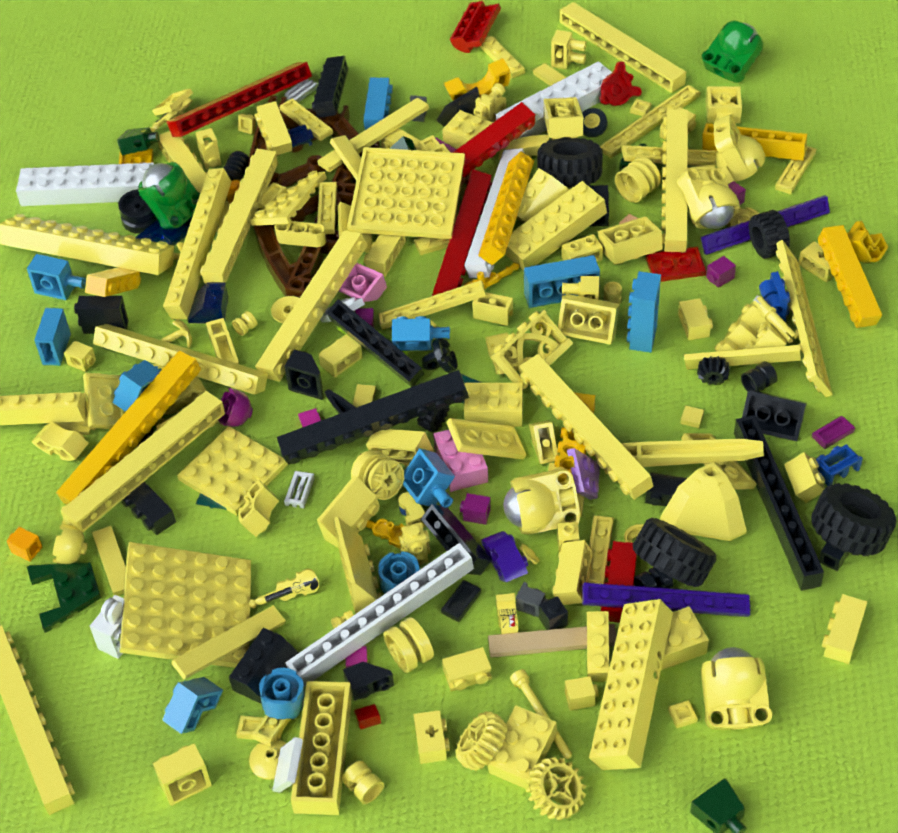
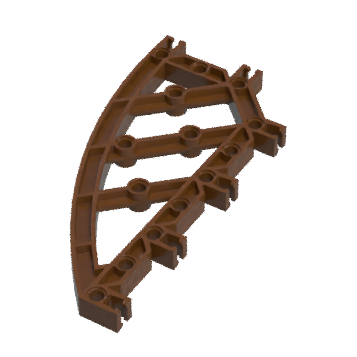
(295, 277)

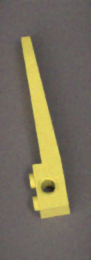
(693, 451)

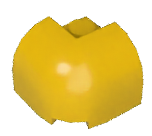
(866, 246)

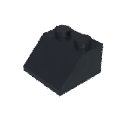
(303, 375)

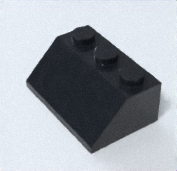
(775, 414)
(263, 656)

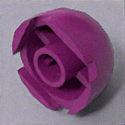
(236, 408)

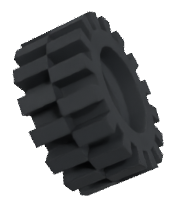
(433, 419)

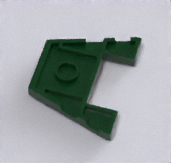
(74, 588)

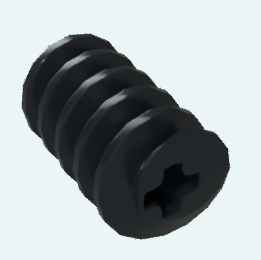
(236, 165)

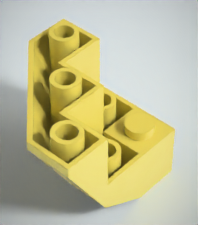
(751, 332)
(706, 506)

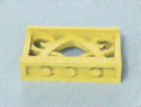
(555, 349)

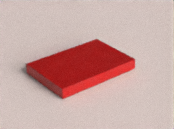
(676, 264)

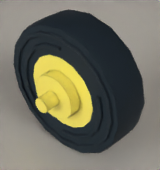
(594, 122)

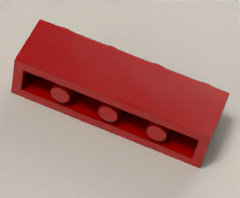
(620, 572)

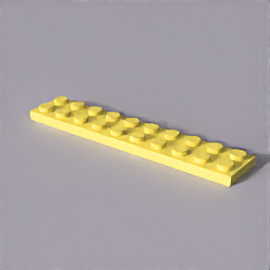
(803, 320)

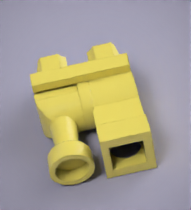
(491, 104)

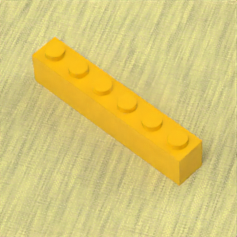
(774, 143)
(849, 276)

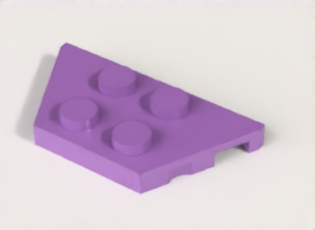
(585, 474)

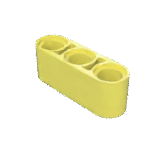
(301, 234)

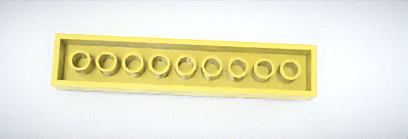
(87, 244)

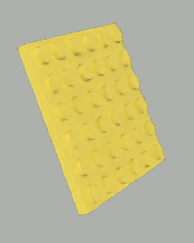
(406, 193)
(181, 601)

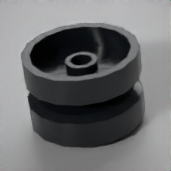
(135, 212)

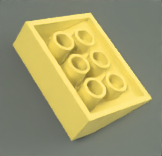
(356, 566)

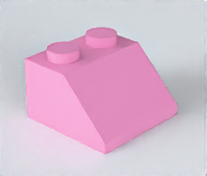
(364, 283)

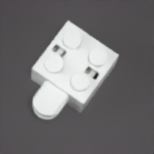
(107, 626)

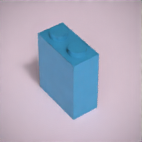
(52, 336)

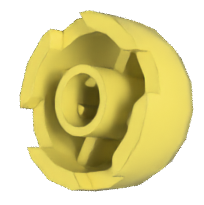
(69, 545)

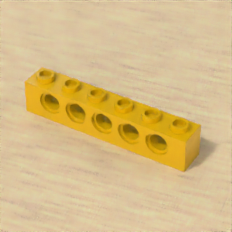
(570, 442)

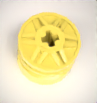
(637, 179)
(379, 473)

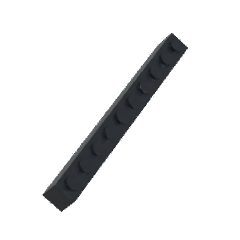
(373, 417)
(781, 509)

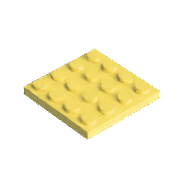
(230, 468)

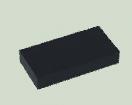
(461, 601)

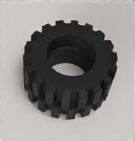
(766, 231)

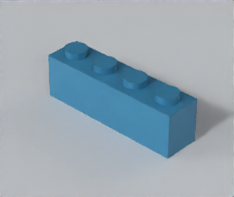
(377, 101)

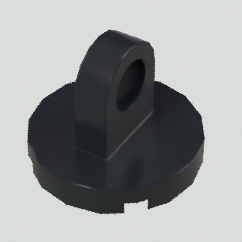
(440, 357)

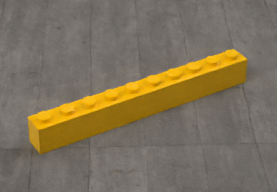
(132, 425)

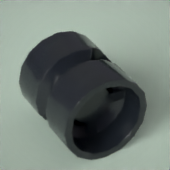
(760, 377)
(653, 579)

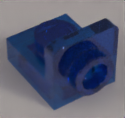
(300, 135)

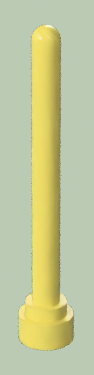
(521, 680)

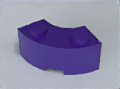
(505, 556)

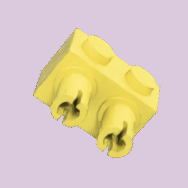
(562, 50)
(586, 288)

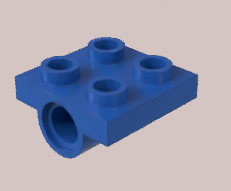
(775, 295)

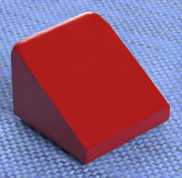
(367, 716)

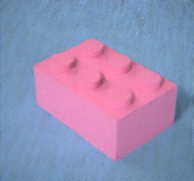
(467, 467)

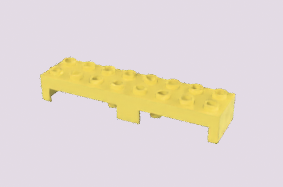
(631, 686)

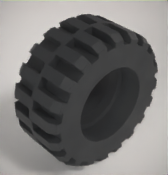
(571, 160)
(853, 519)
(674, 552)

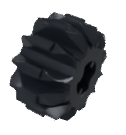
(713, 370)

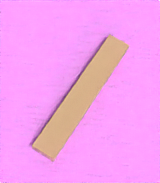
(542, 641)

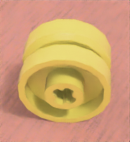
(408, 644)

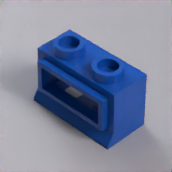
(842, 466)

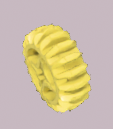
(481, 740)
(544, 782)

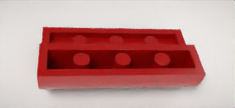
(474, 26)

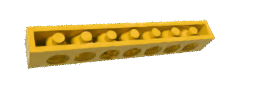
(506, 208)

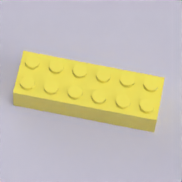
(555, 225)
(323, 748)

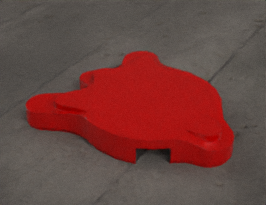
(617, 86)

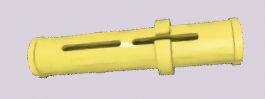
(769, 313)

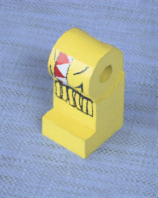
(507, 613)

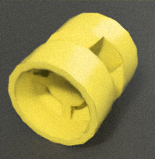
(362, 782)

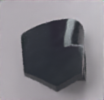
(464, 103)

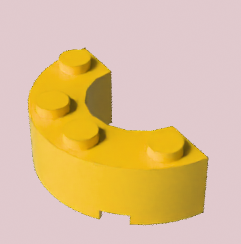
(497, 73)

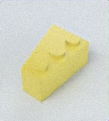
(273, 128)
(399, 444)

